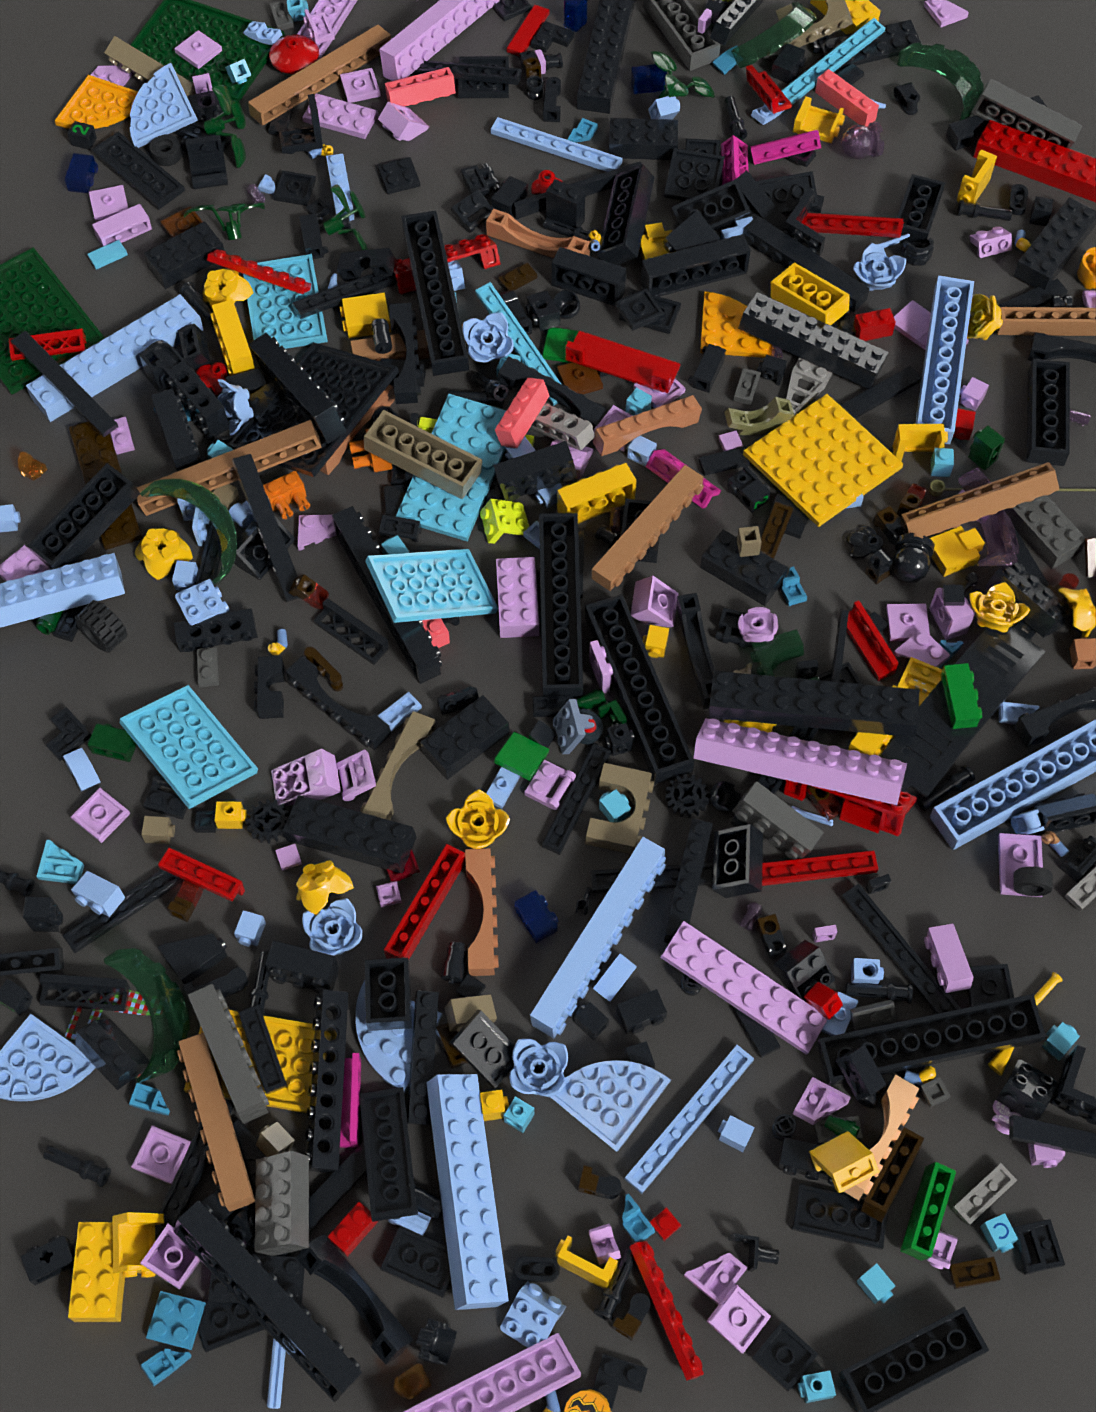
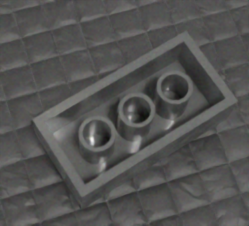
(1047, 530)
(777, 821)
(282, 1203)

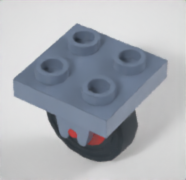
(576, 726)

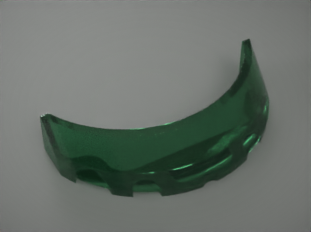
(776, 36)
(949, 64)
(210, 506)
(164, 1003)

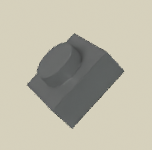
(934, 1092)

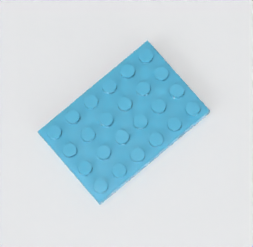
(272, 305)
(431, 585)
(188, 746)

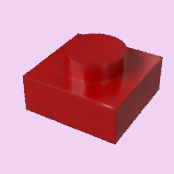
(665, 1224)

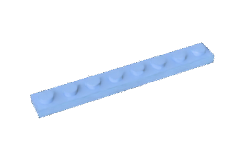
(555, 145)
(689, 1119)

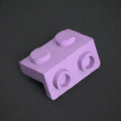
(319, 27)
(992, 241)

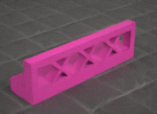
(785, 147)
(732, 154)
(667, 466)
(351, 1102)

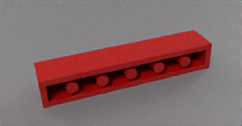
(426, 903)

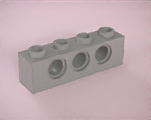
(563, 427)

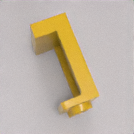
(813, 118)
(973, 186)
(918, 438)
(844, 1161)
(132, 1240)
(583, 1268)

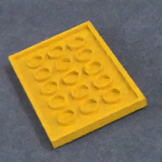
(293, 1049)

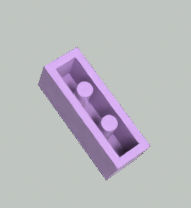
(122, 226)
(948, 958)

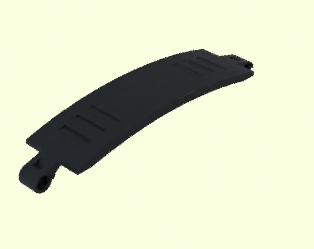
(998, 666)

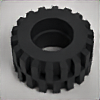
(101, 626)

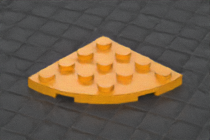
(97, 104)
(721, 326)

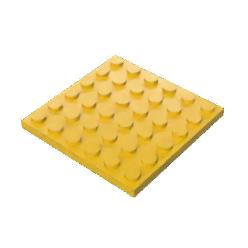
(822, 459)

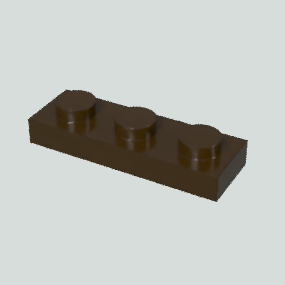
(775, 529)

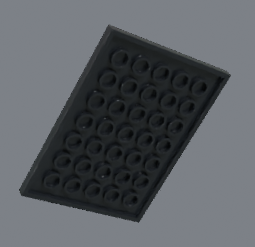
(347, 380)

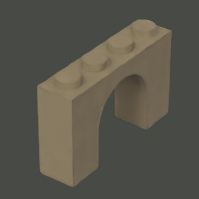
(835, 19)
(622, 835)

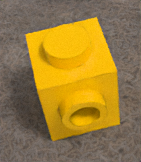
(656, 641)
(230, 815)
(493, 1105)

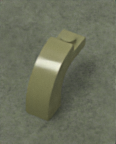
(760, 420)

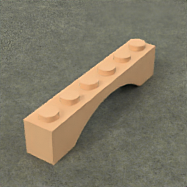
(895, 1104)

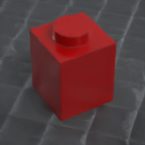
(964, 424)
(824, 1000)

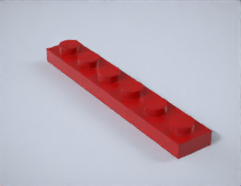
(854, 225)
(260, 272)
(819, 868)
(670, 1317)

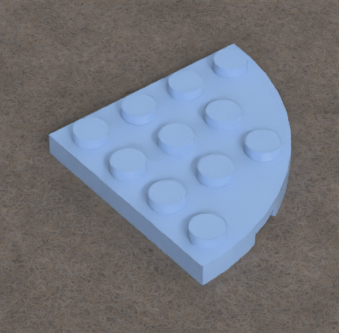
(160, 107)
(386, 1049)
(39, 1063)
(611, 1097)

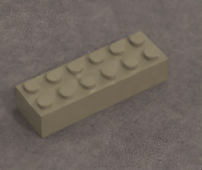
(422, 454)

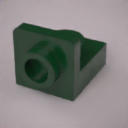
(614, 712)

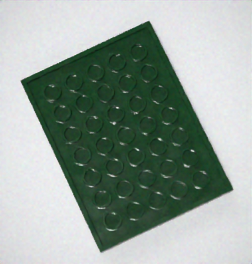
(180, 19)
(39, 304)

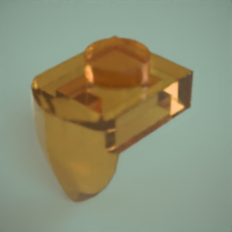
(30, 467)
(411, 1382)

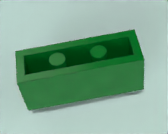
(961, 696)

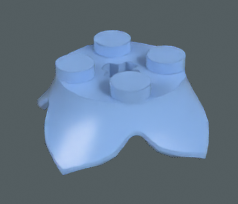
(877, 269)
(493, 326)
(236, 405)
(338, 915)
(528, 1055)

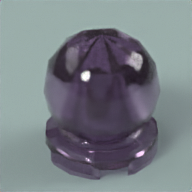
(862, 141)

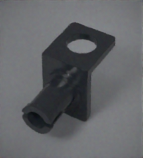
(755, 1252)

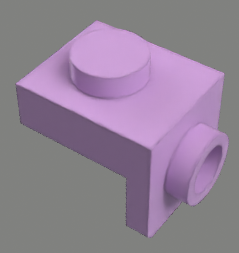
(604, 1243)
(943, 1250)

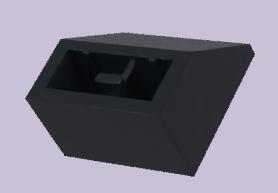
(803, 969)

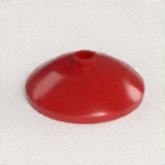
(293, 53)

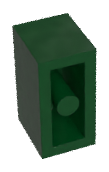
(986, 447)
(112, 742)

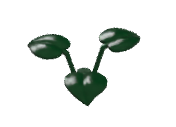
(673, 86)
(217, 125)
(336, 224)
(231, 228)

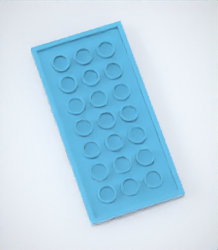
(472, 429)

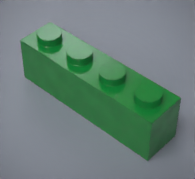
(928, 1211)

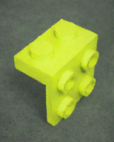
(503, 517)

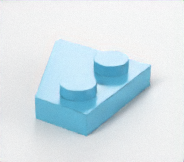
(59, 865)

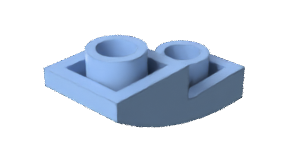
(259, 32)
(764, 115)
(737, 230)
(82, 769)
(615, 977)

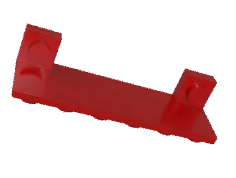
(481, 244)
(622, 361)
(892, 815)

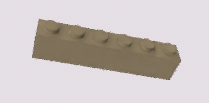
(139, 63)

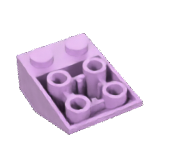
(308, 776)

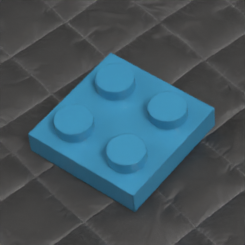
(175, 1320)

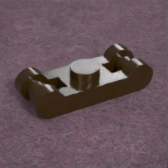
(324, 668)

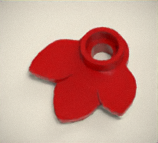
(542, 184)
(210, 377)

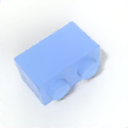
(664, 108)
(97, 894)

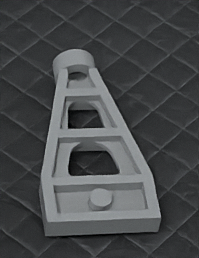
(811, 373)

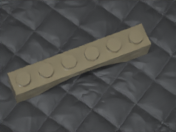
(415, 730)

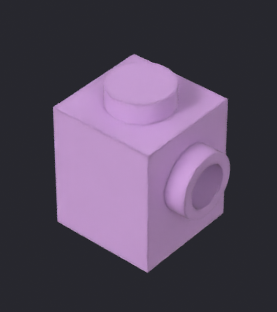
(973, 393)
(1045, 1156)

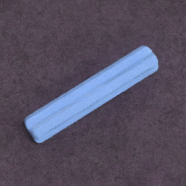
(276, 1376)

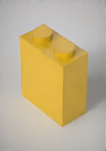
(360, 313)

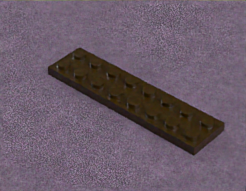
(93, 454)

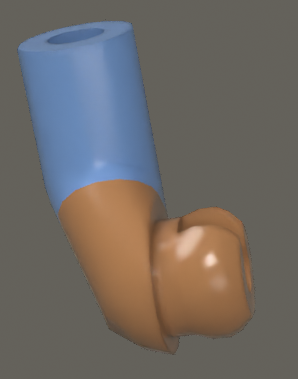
(1051, 838)

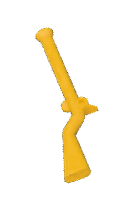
(1001, 1059)

